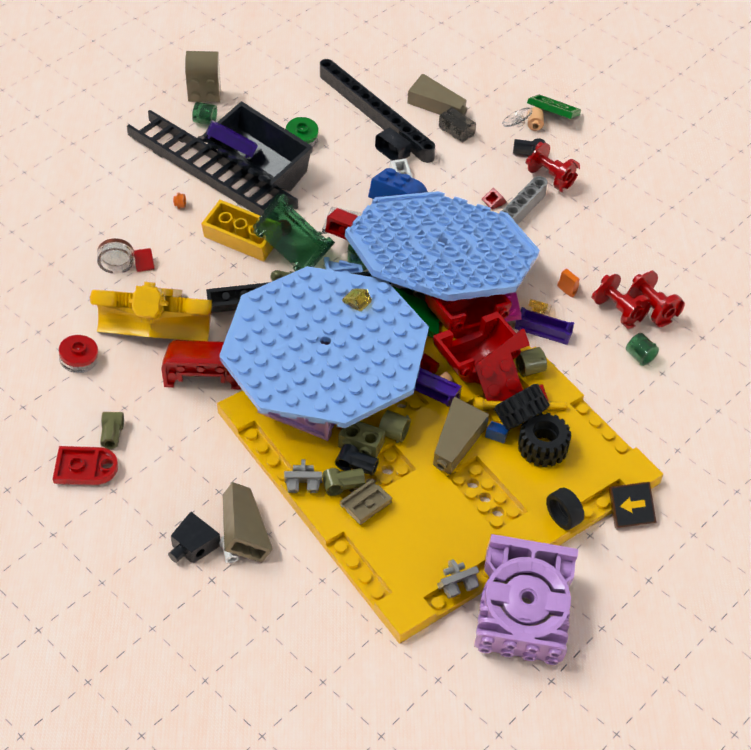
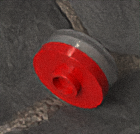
(78, 353)

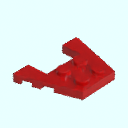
(498, 372)

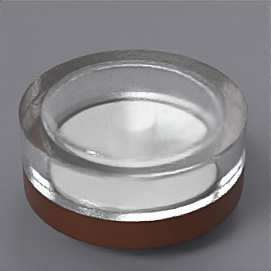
(115, 256)

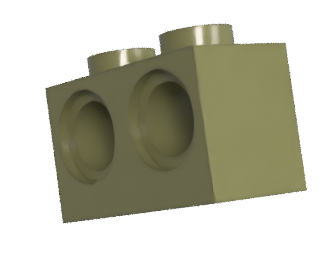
(364, 437)

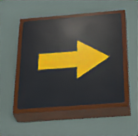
(632, 504)

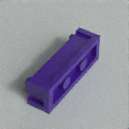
(232, 138)
(545, 326)
(437, 387)

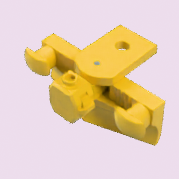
(153, 313)

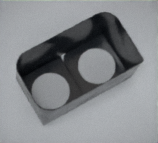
(392, 144)

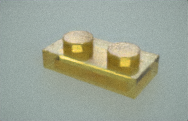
(539, 307)

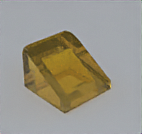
(357, 299)

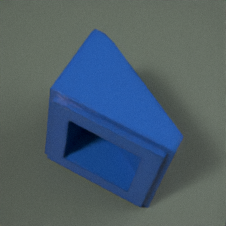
(497, 432)

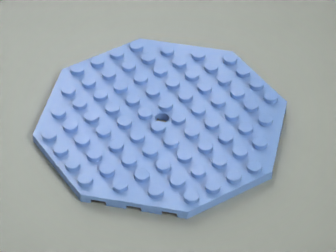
(442, 246)
(287, 371)

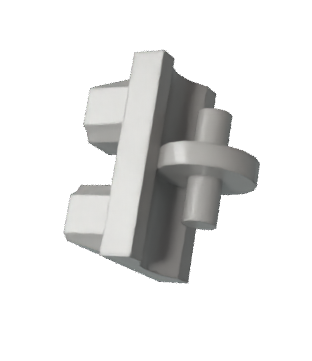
(303, 474)
(449, 583)

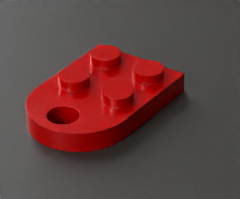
(84, 465)

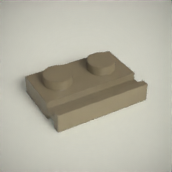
(366, 501)

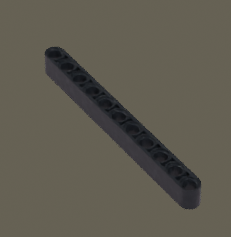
(376, 109)

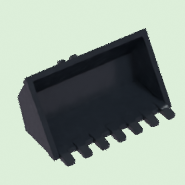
(280, 155)

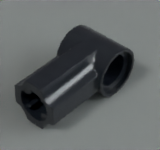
(526, 147)
(351, 458)

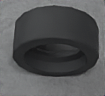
(565, 508)

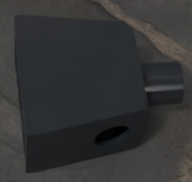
(193, 539)

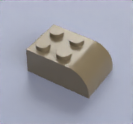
(203, 76)

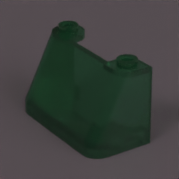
(291, 234)

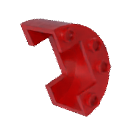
(465, 314)
(470, 349)

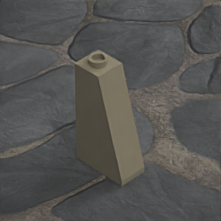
(434, 97)
(459, 433)
(243, 524)

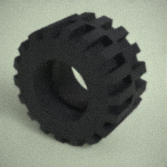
(522, 406)
(540, 451)

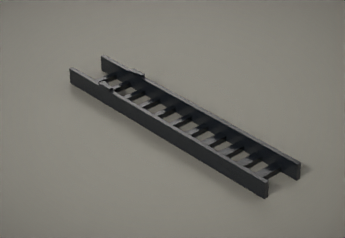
(200, 172)

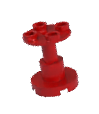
(564, 173)
(663, 306)
(631, 308)

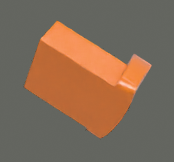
(568, 283)

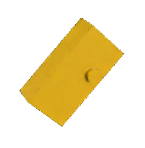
(234, 229)

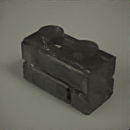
(457, 124)

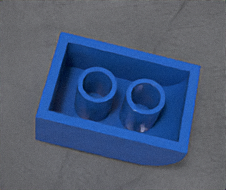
(394, 183)

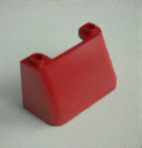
(194, 359)

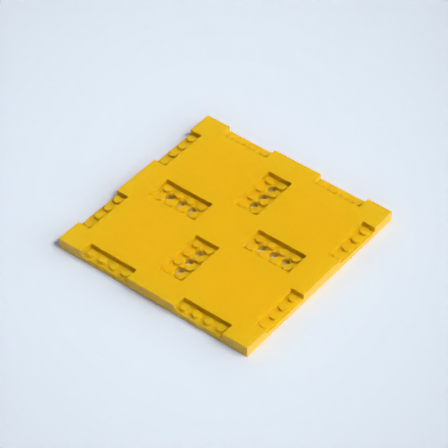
(435, 514)

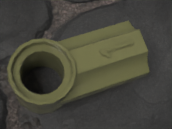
(111, 425)
(336, 481)

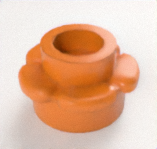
(179, 200)

